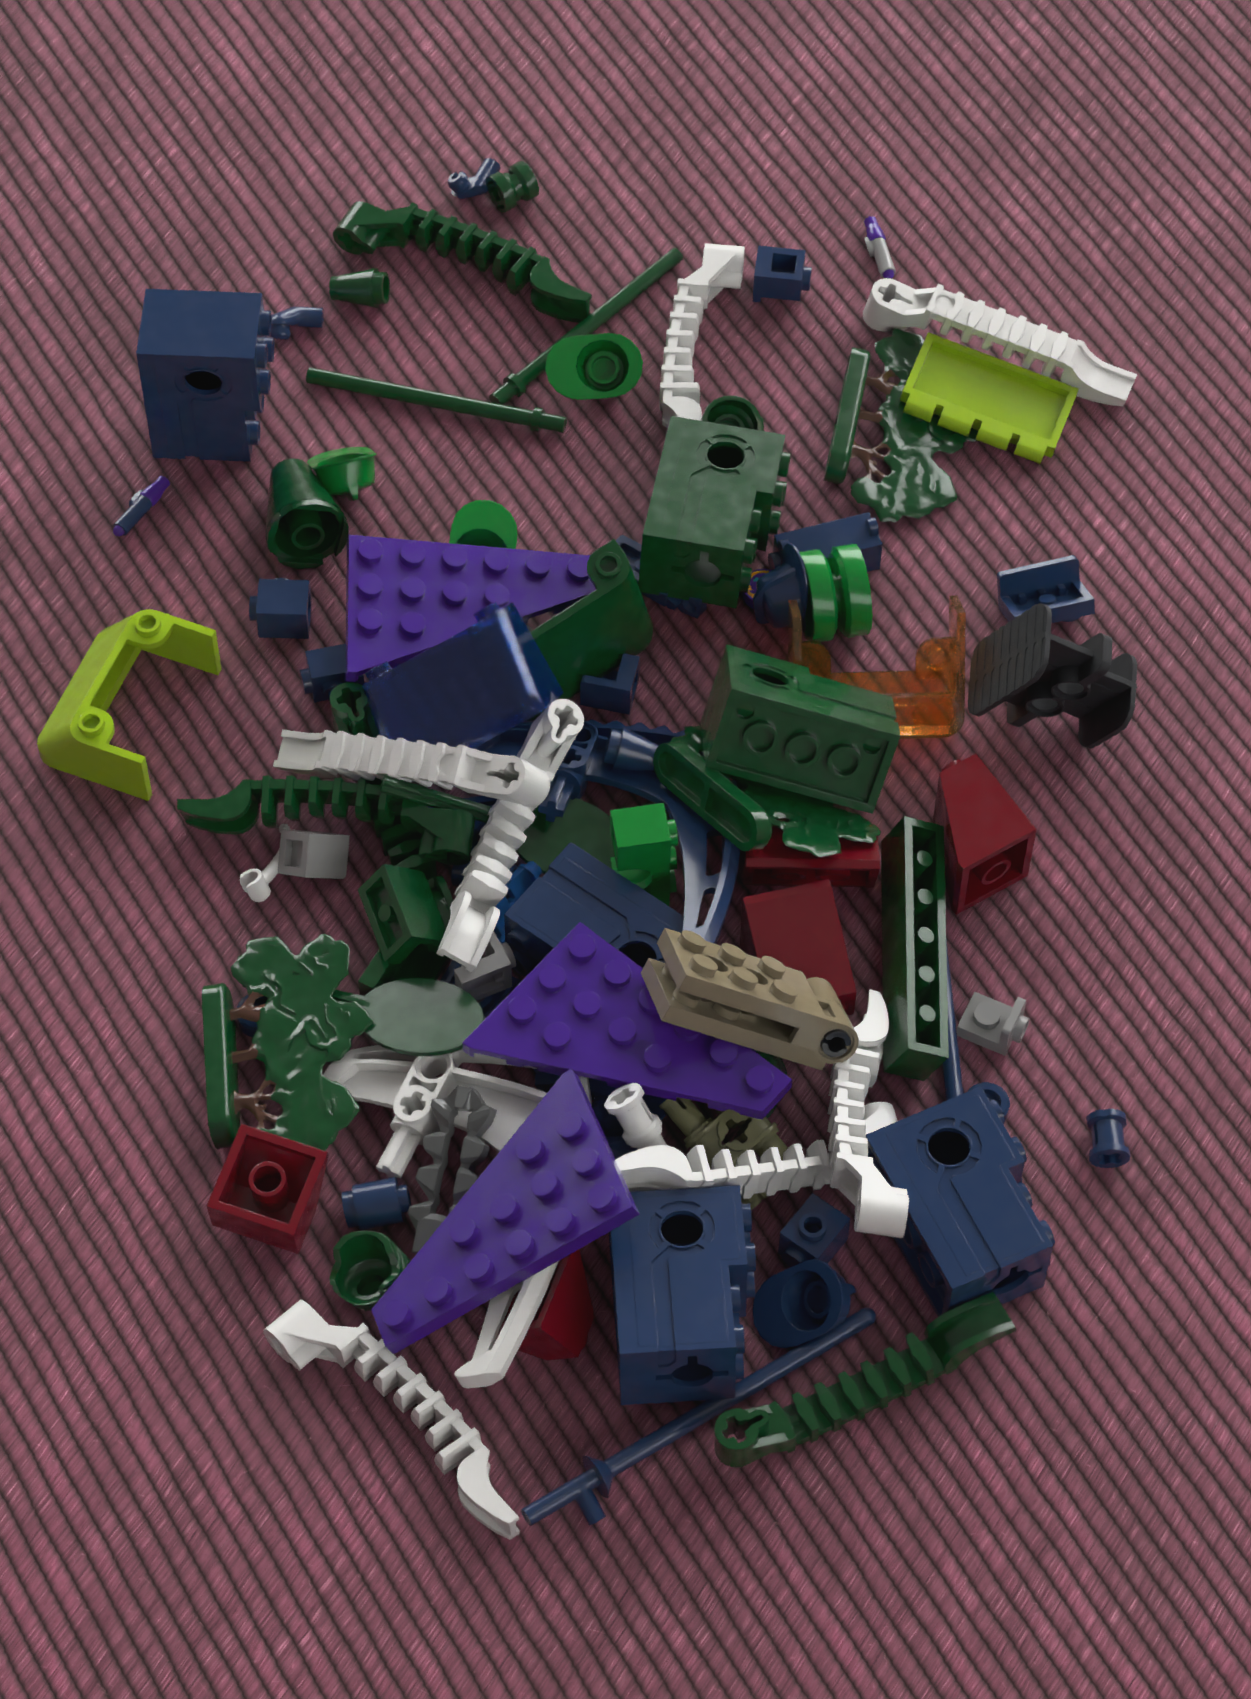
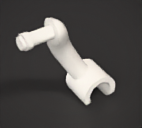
(257, 882)

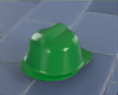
(594, 366)
(345, 470)
(484, 525)

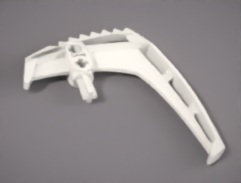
(408, 1087)

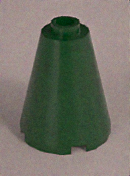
(302, 517)

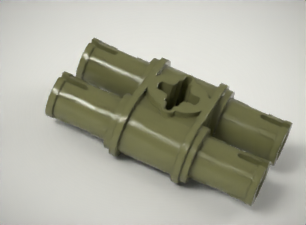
(753, 1133)

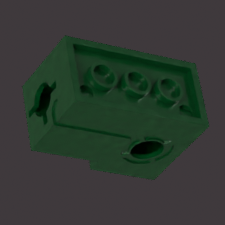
(711, 510)
(798, 730)

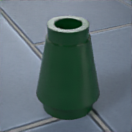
(361, 288)

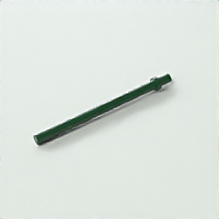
(516, 383)
(536, 418)

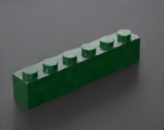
(914, 948)

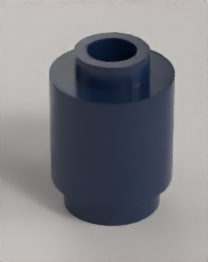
(376, 1204)

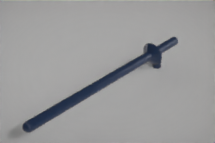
(600, 1473)

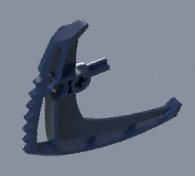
(585, 764)

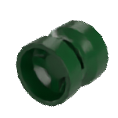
(510, 187)

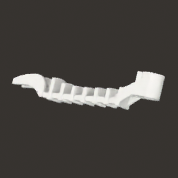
(901, 306)
(446, 766)
(668, 1168)

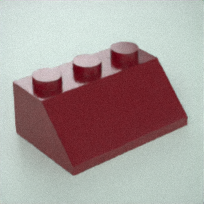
(784, 866)

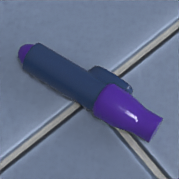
(140, 505)

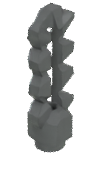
(437, 1145)

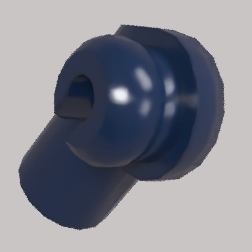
(467, 187)
(295, 317)

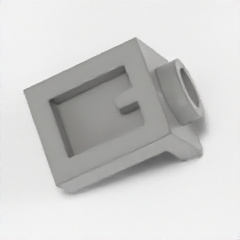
(491, 973)
(993, 1023)

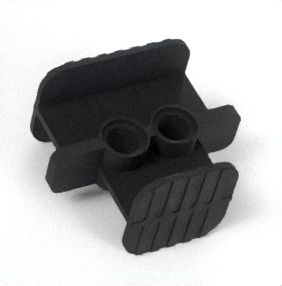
(1053, 676)

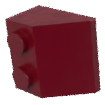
(268, 1188)

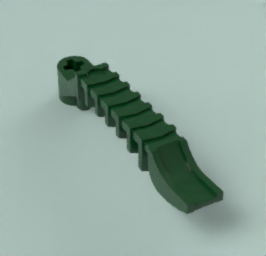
(354, 716)

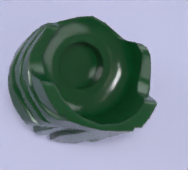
(365, 1267)

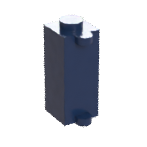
(851, 530)

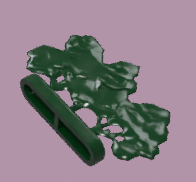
(739, 813)

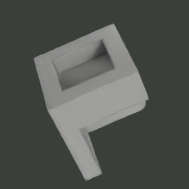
(313, 854)

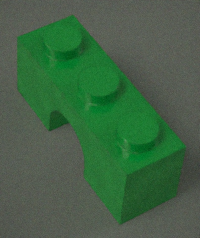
(645, 848)

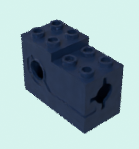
(204, 372)
(590, 893)
(967, 1202)
(680, 1292)

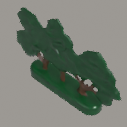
(915, 480)
(294, 1039)

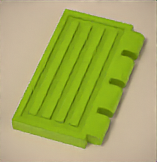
(989, 396)

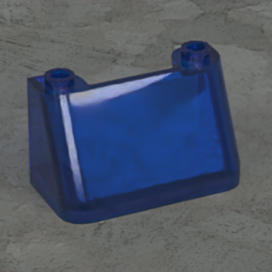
(464, 685)

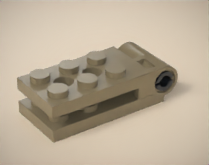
(748, 1001)

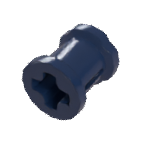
(1108, 1138)

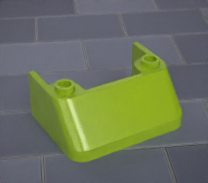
(79, 726)

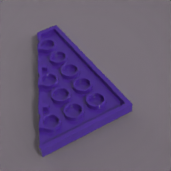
(422, 592)
(595, 1015)
(527, 1210)

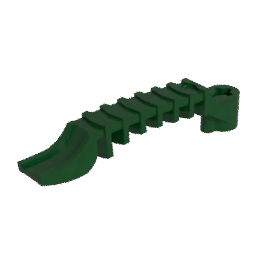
(371, 227)
(443, 832)
(946, 1345)

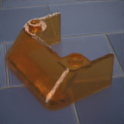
(926, 699)

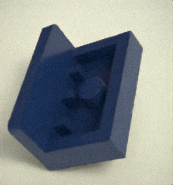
(1046, 582)

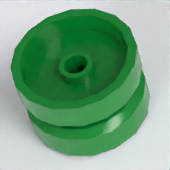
(837, 593)

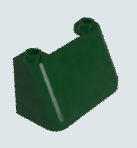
(599, 627)

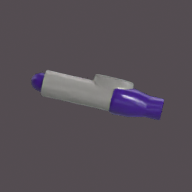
(878, 248)

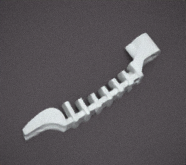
(720, 269)
(485, 877)
(877, 1204)
(304, 1335)

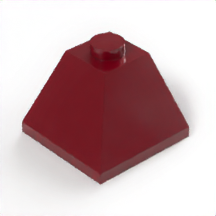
(563, 1316)

